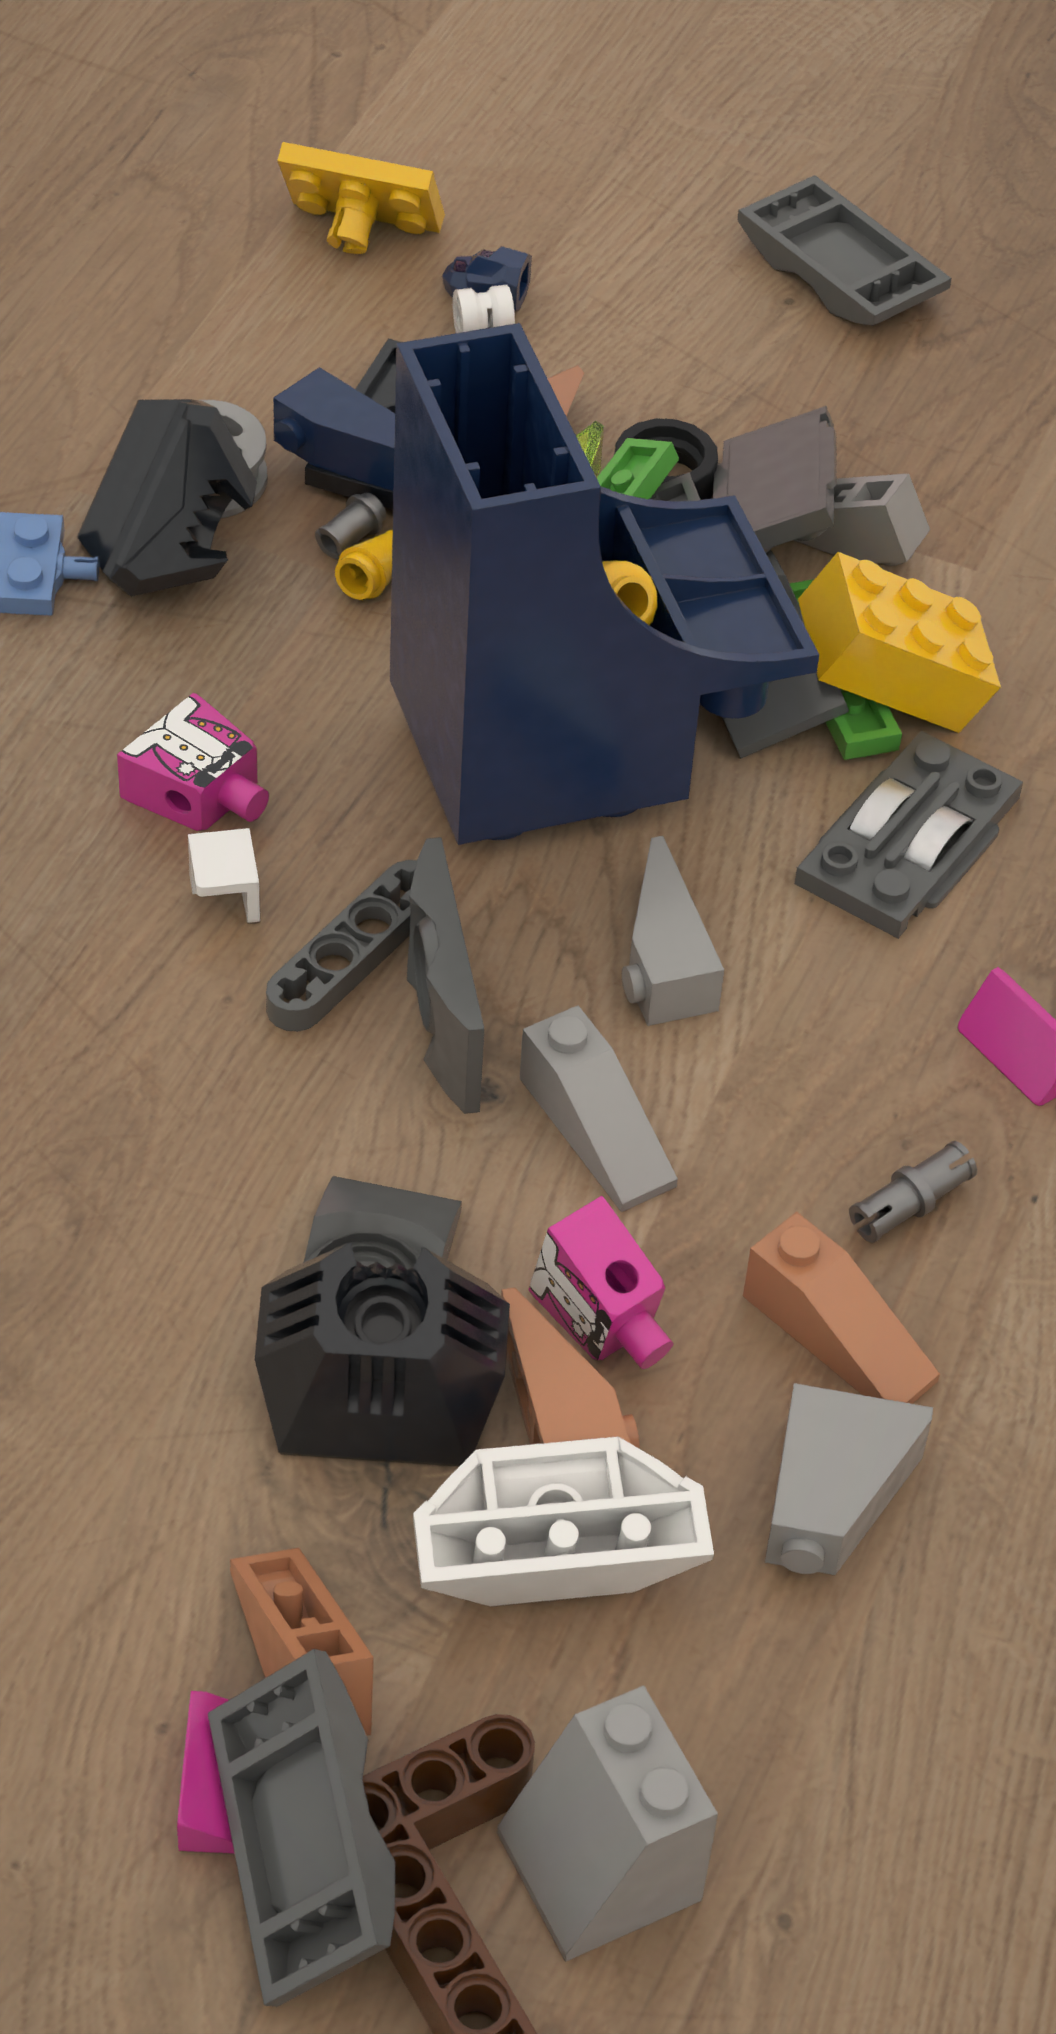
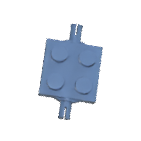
(36, 563)

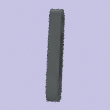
(345, 939)

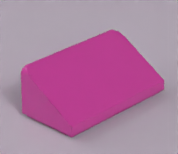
(1013, 1035)
(202, 1808)

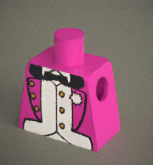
(192, 768)
(601, 1286)

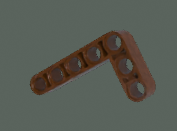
(434, 1913)

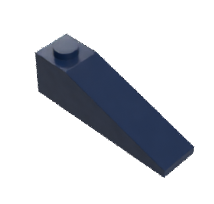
(336, 428)

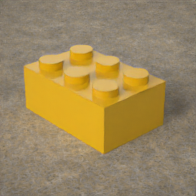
(899, 642)

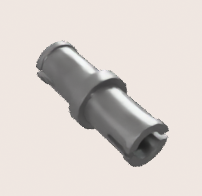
(913, 1191)

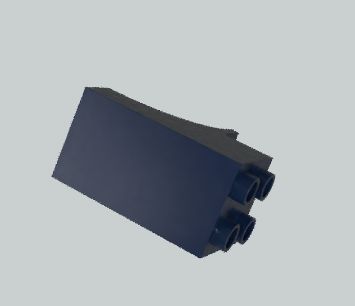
(506, 637)

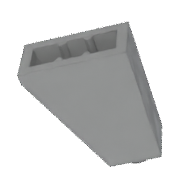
(839, 1473)

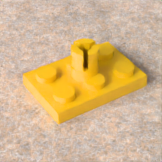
(360, 193)

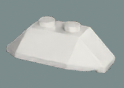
(559, 1524)

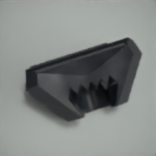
(166, 497)
(380, 1358)

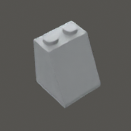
(611, 1826)

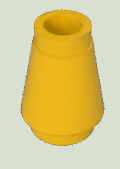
(366, 567)

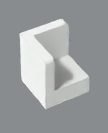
(225, 865)

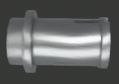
(360, 517)

